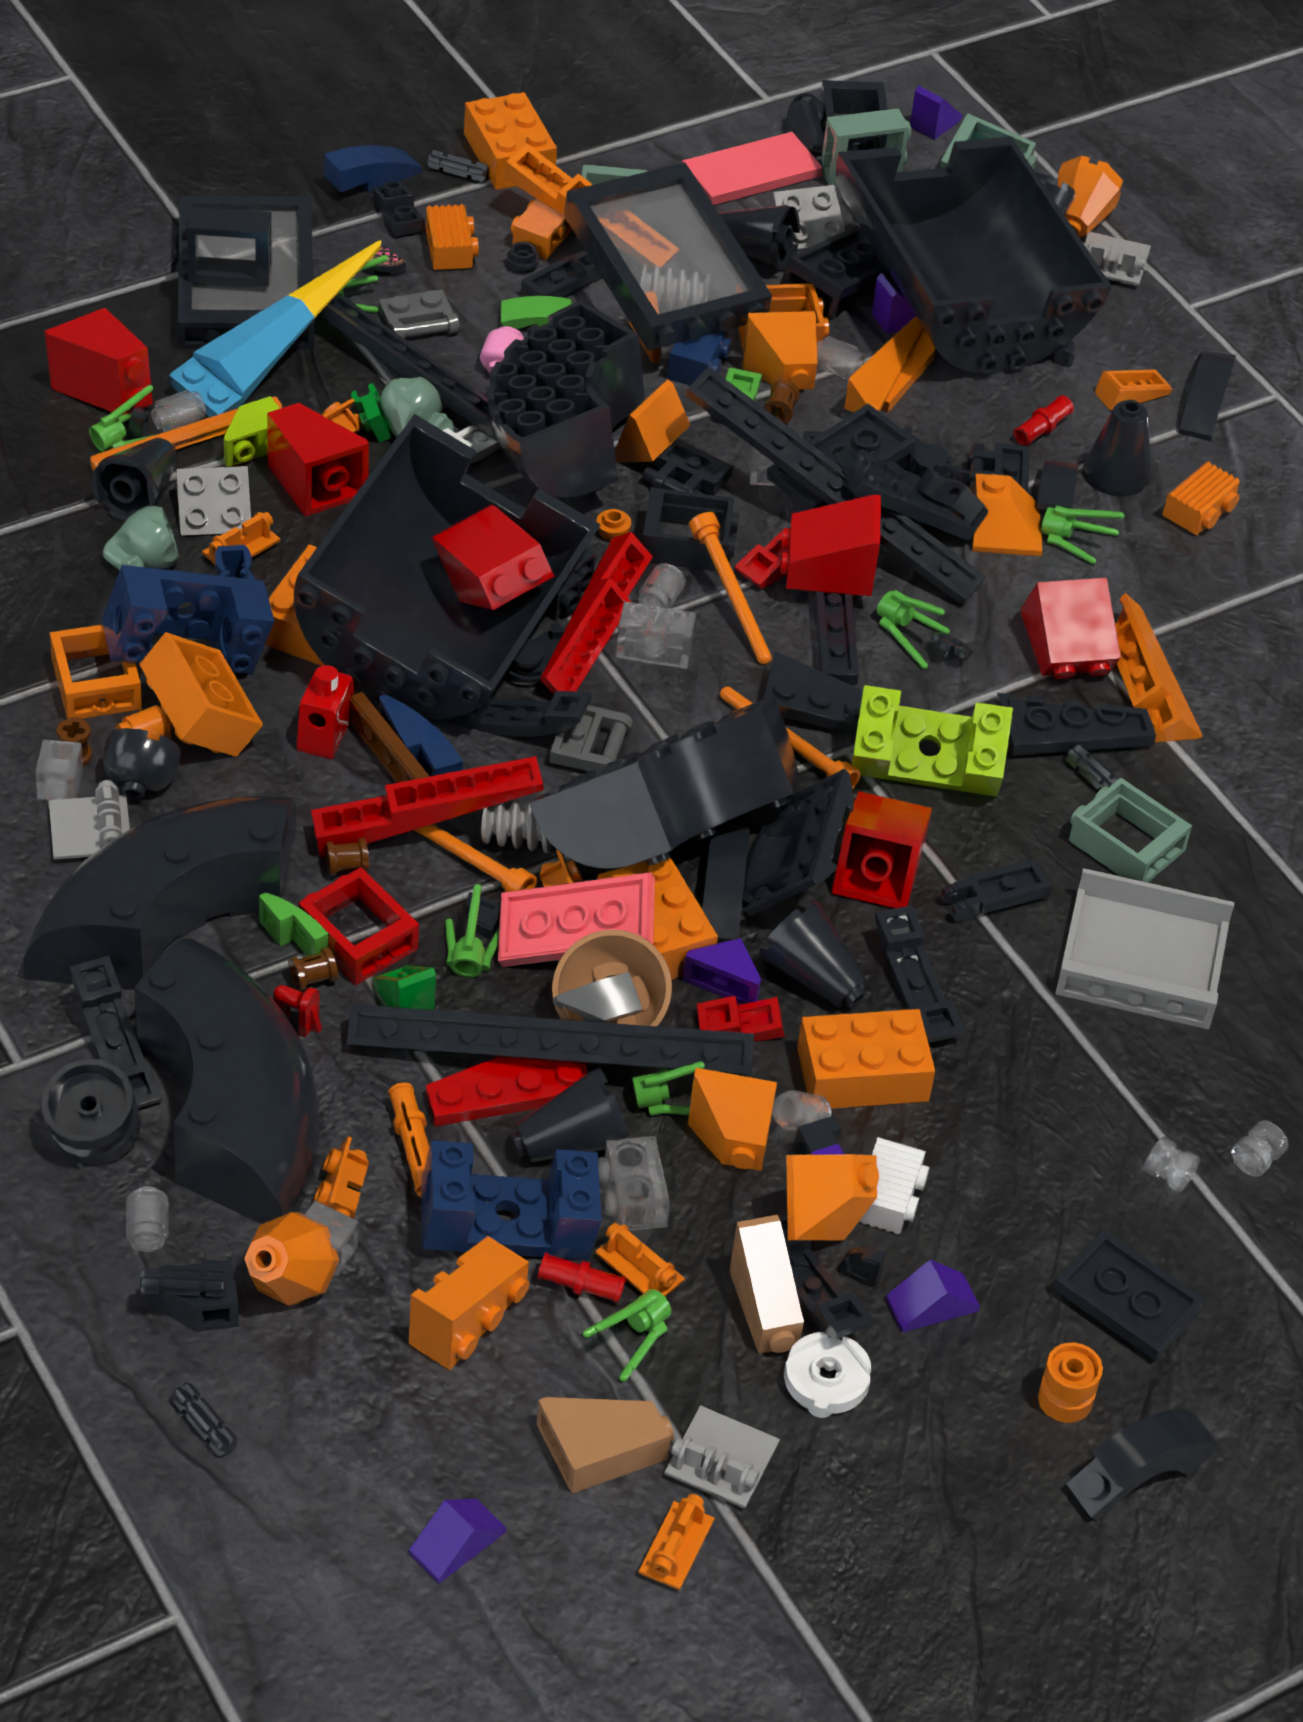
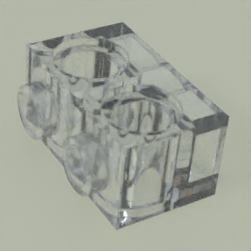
(634, 1183)

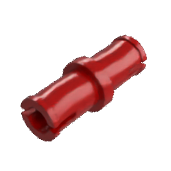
(1043, 420)
(581, 1277)

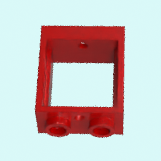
(378, 950)

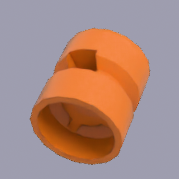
(1070, 1382)

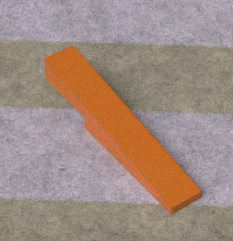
(541, 178)

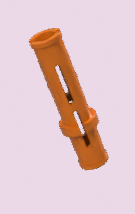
(407, 1110)

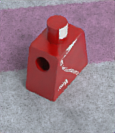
(325, 697)

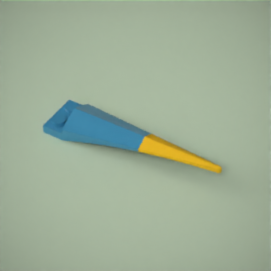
(238, 361)

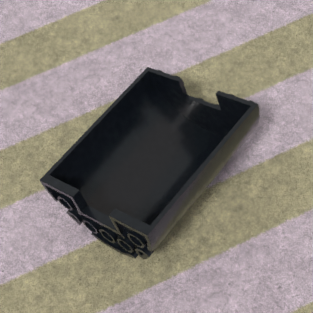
(976, 251)
(382, 600)

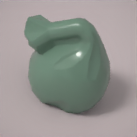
(408, 397)
(143, 541)

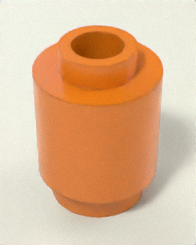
(151, 720)

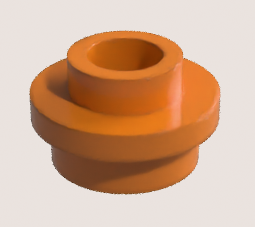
(613, 523)

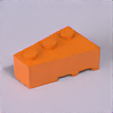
(466, 1302)

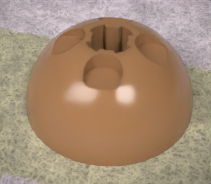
(611, 954)

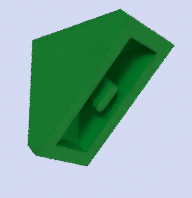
(407, 987)

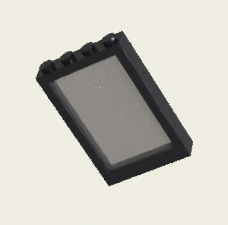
(666, 255)
(216, 308)

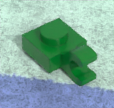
(371, 416)

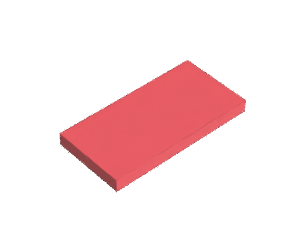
(754, 168)
(548, 920)

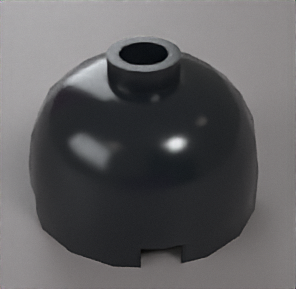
(140, 763)

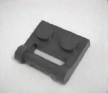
(419, 314)
(575, 745)

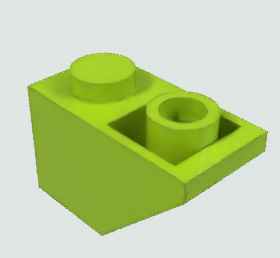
(248, 432)

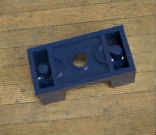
(223, 610)
(551, 1213)

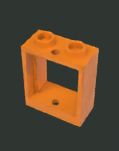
(795, 299)
(82, 698)

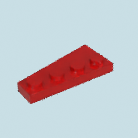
(499, 1088)

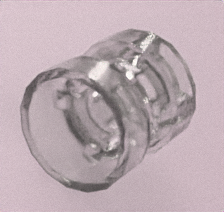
(1260, 1148)
(1171, 1164)

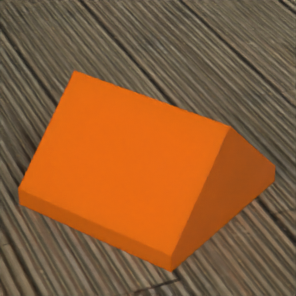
(652, 426)

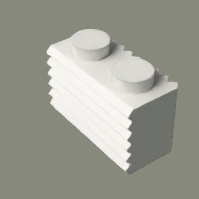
(899, 1175)

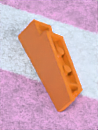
(891, 370)
(1150, 676)

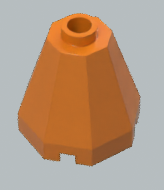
(1096, 192)
(291, 1258)

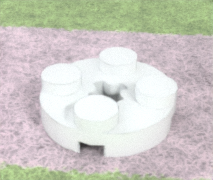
(822, 1394)

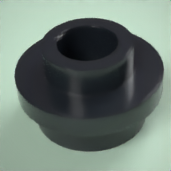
(523, 256)

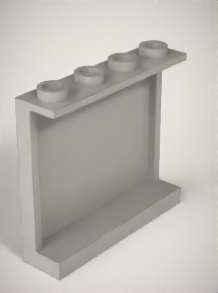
(1145, 948)

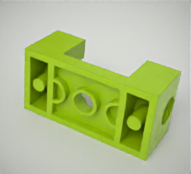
(970, 747)

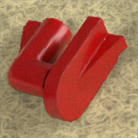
(307, 1004)

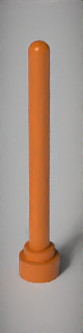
(706, 529)
(798, 744)
(511, 879)

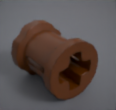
(779, 397)
(76, 731)
(347, 856)
(313, 969)

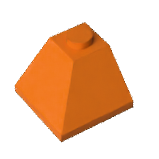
(782, 347)
(1011, 520)
(732, 1116)
(828, 1194)

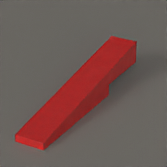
(596, 613)
(425, 802)

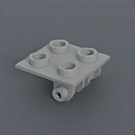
(817, 212)
(1118, 258)
(212, 500)
(87, 823)
(721, 1456)

